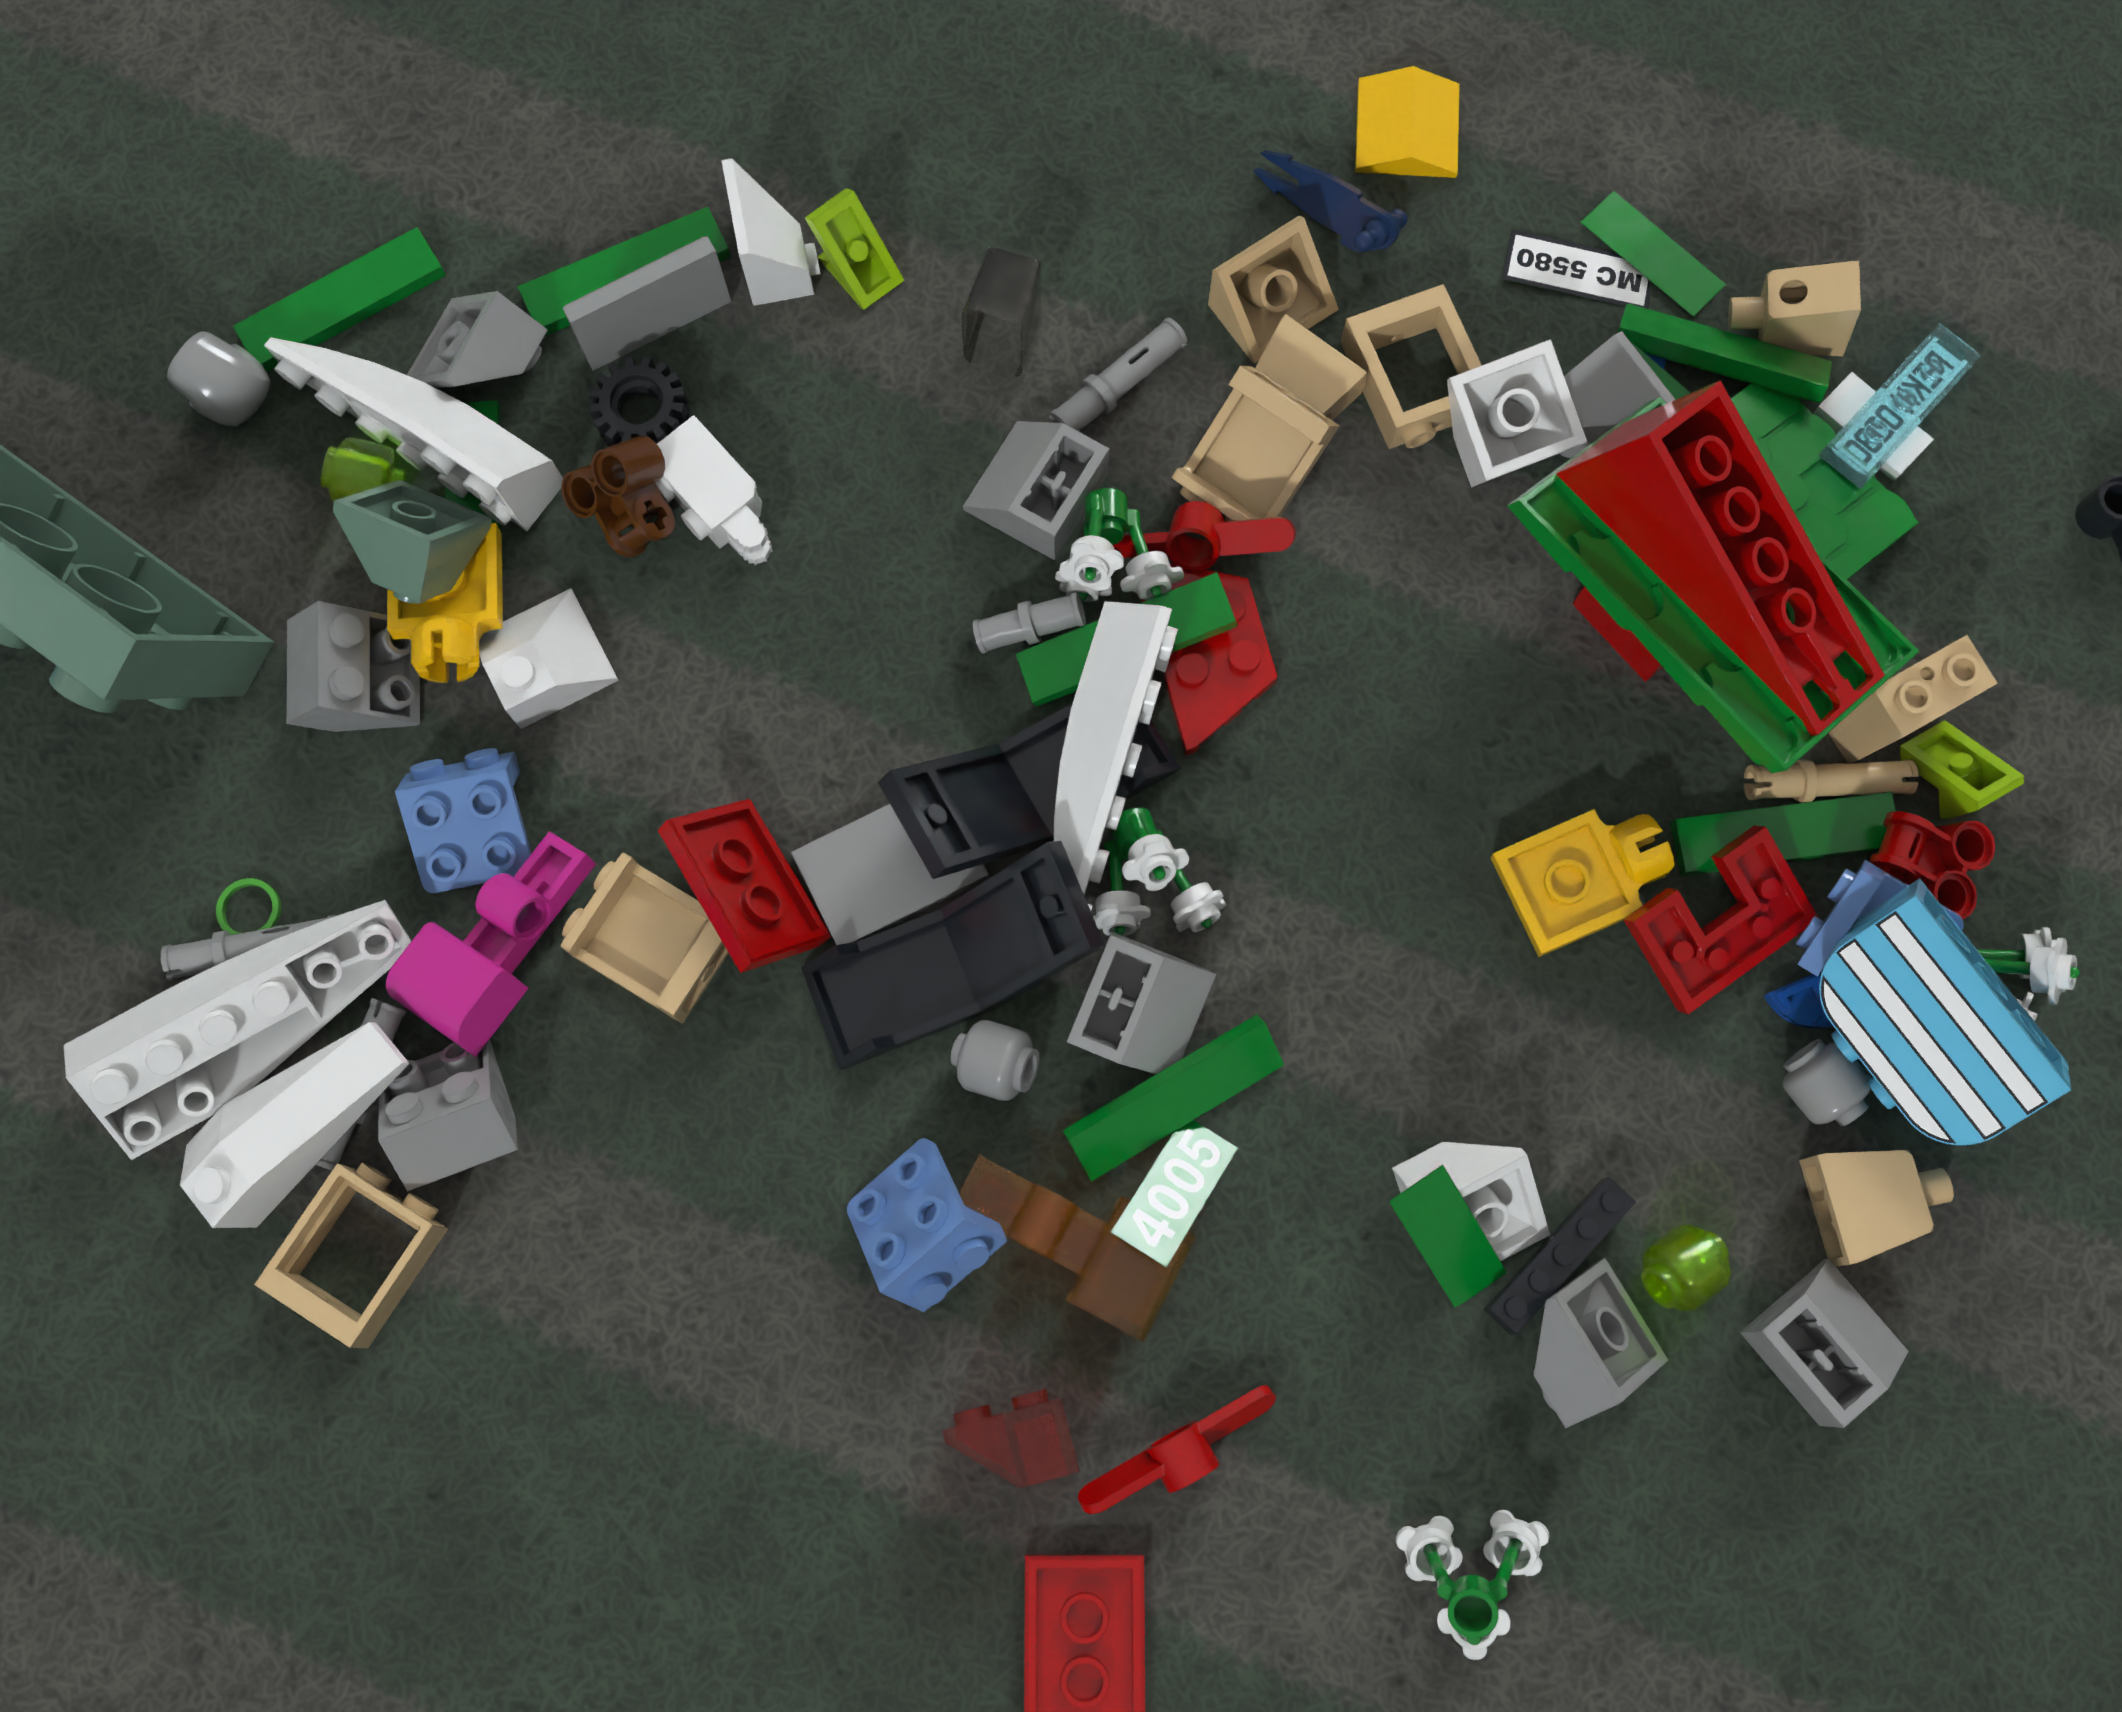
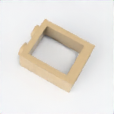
(1395, 323)
(1913, 699)
(283, 1277)

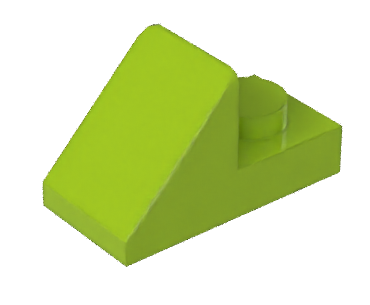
(853, 249)
(1960, 769)

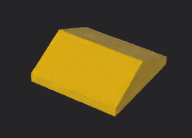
(1407, 124)

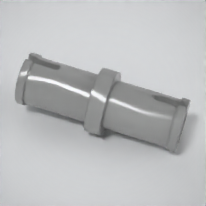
(1029, 622)

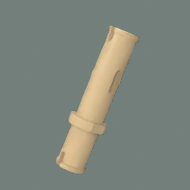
(1810, 780)

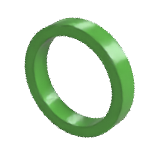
(231, 889)

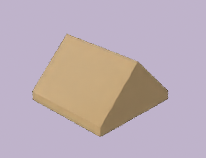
(1268, 281)

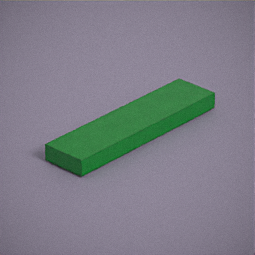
(553, 291)
(343, 297)
(1726, 353)
(1057, 665)
(1799, 830)
(1173, 1097)

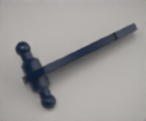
(1335, 204)

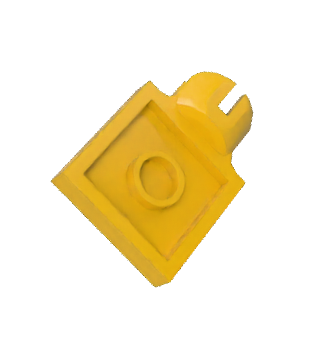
(453, 622)
(1580, 876)

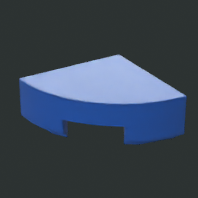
(1800, 1003)

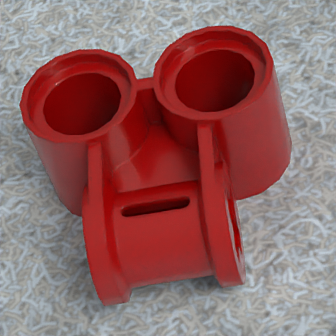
(1937, 856)

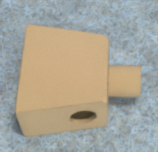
(1803, 308)
(1311, 369)
(1871, 1201)

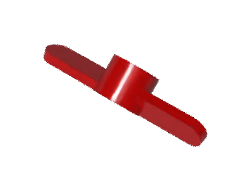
(1222, 537)
(1176, 1457)

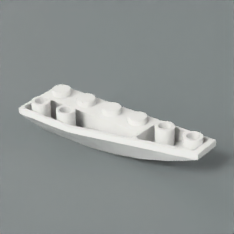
(429, 429)
(1102, 722)
(226, 1027)

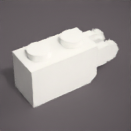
(713, 491)

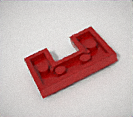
(1704, 961)

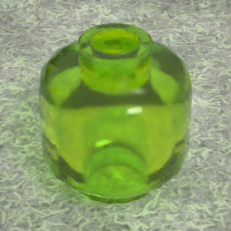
(358, 467)
(1686, 1268)

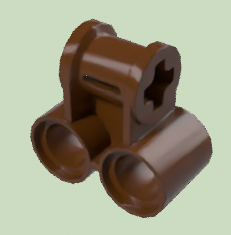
(622, 494)

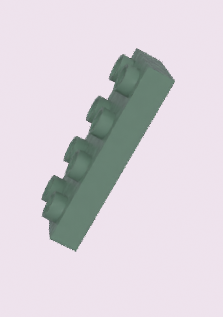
(109, 607)

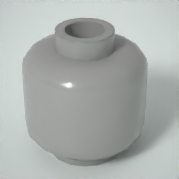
(995, 1060)
(1826, 1084)

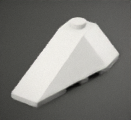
(281, 1128)

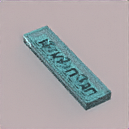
(1899, 405)

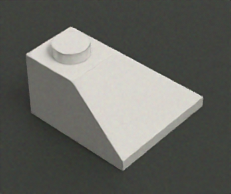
(768, 241)
(1512, 413)
(545, 659)
(1494, 1185)

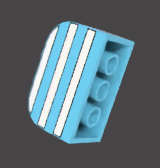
(1936, 1024)

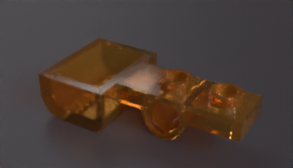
(1112, 1278)

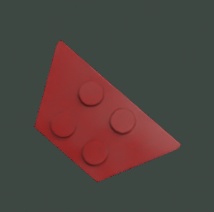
(1222, 673)

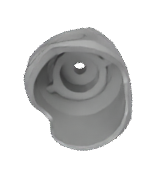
(219, 379)

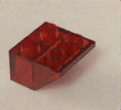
(1019, 1444)

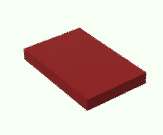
(744, 884)
(1084, 1633)

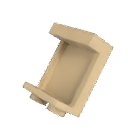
(1255, 450)
(646, 937)

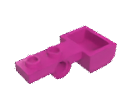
(469, 984)

